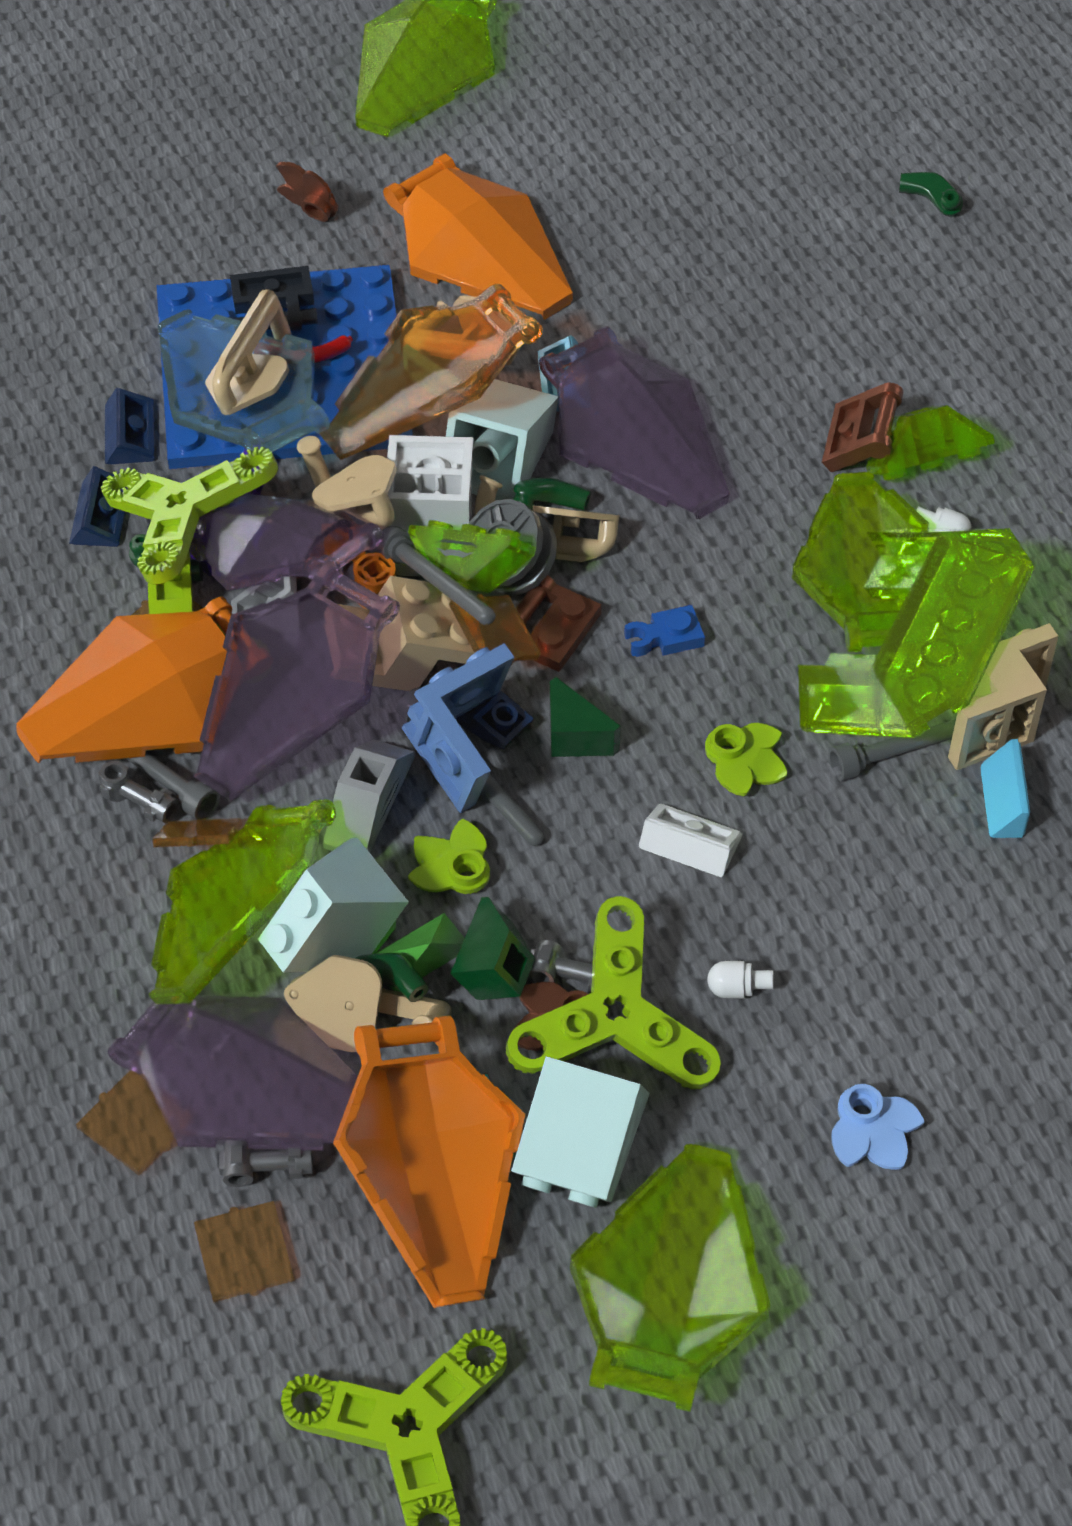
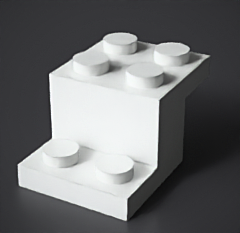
(430, 482)

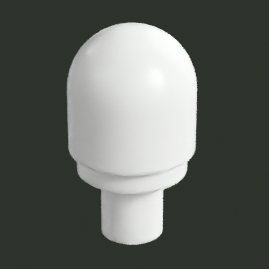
(945, 519)
(738, 979)

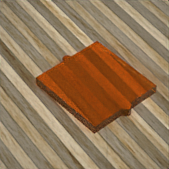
(506, 629)
(197, 832)
(128, 1124)
(243, 1251)

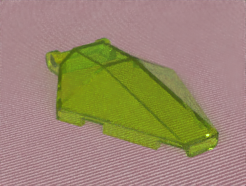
(420, 58)
(842, 556)
(231, 894)
(672, 1280)

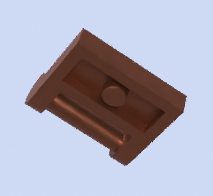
(851, 425)
(563, 623)

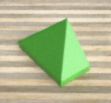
(428, 946)

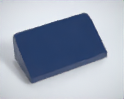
(129, 428)
(95, 519)

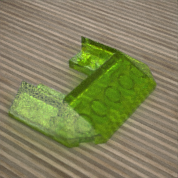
(954, 613)

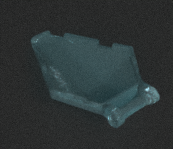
(190, 352)

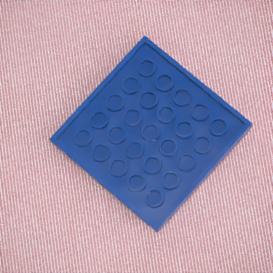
(346, 303)

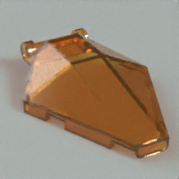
(428, 368)

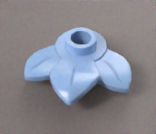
(874, 1134)

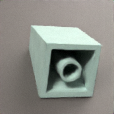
(508, 433)
(334, 909)
(579, 1131)

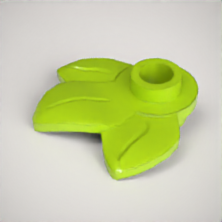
(748, 760)
(444, 861)

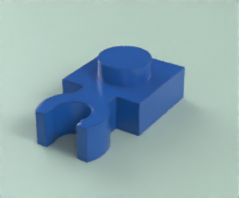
(670, 629)

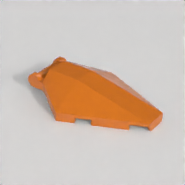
(478, 237)
(133, 689)
(432, 1155)

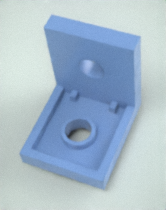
(439, 735)

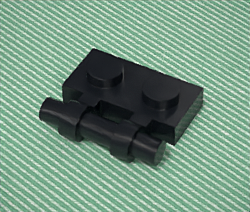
(289, 284)

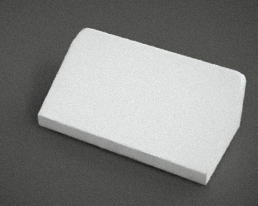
(689, 839)

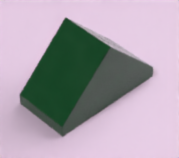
(579, 726)

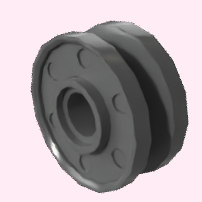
(534, 531)

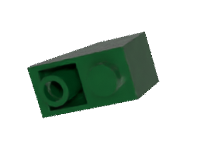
(493, 955)

